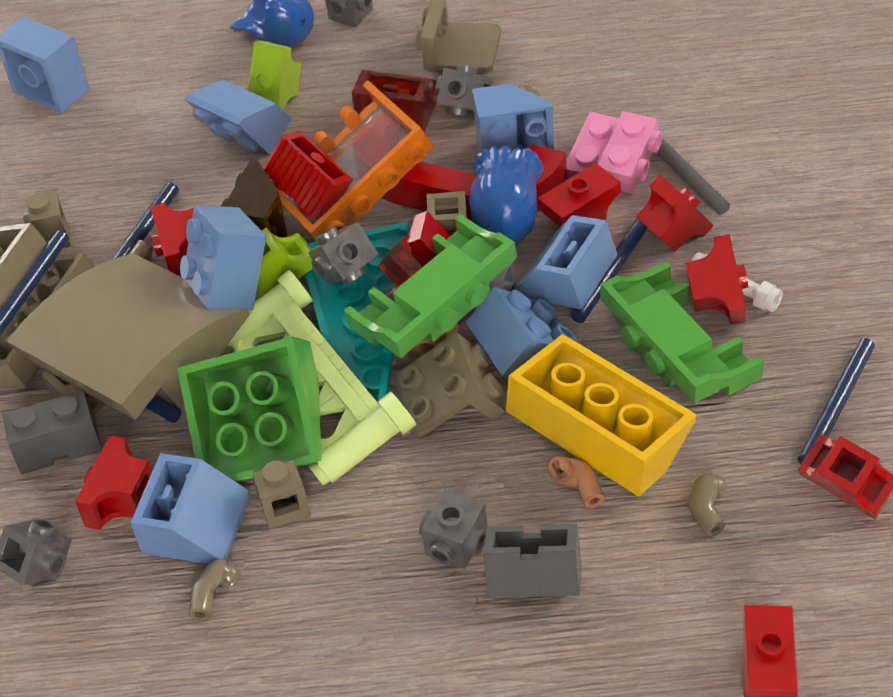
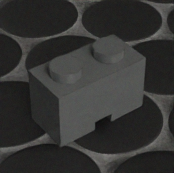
(51, 431)
(533, 562)

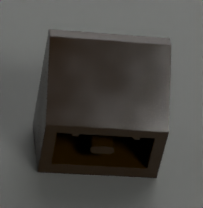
(258, 199)

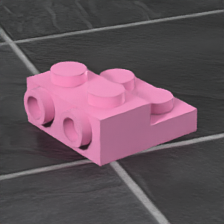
(616, 145)

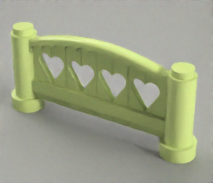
(364, 421)

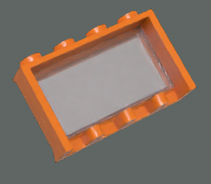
(374, 152)

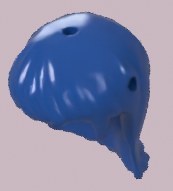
(277, 21)
(505, 191)

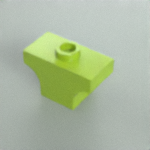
(274, 72)
(279, 257)

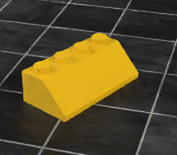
(599, 413)

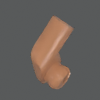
(578, 476)

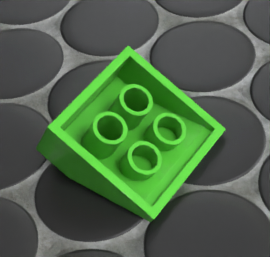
(254, 407)

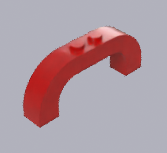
(433, 179)

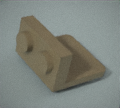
(455, 43)
(447, 382)

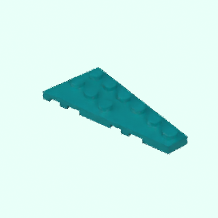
(368, 363)

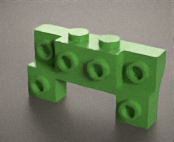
(438, 292)
(672, 339)

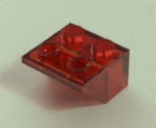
(409, 93)

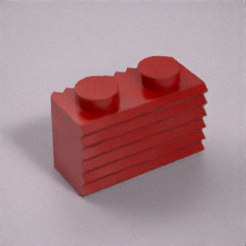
(306, 174)

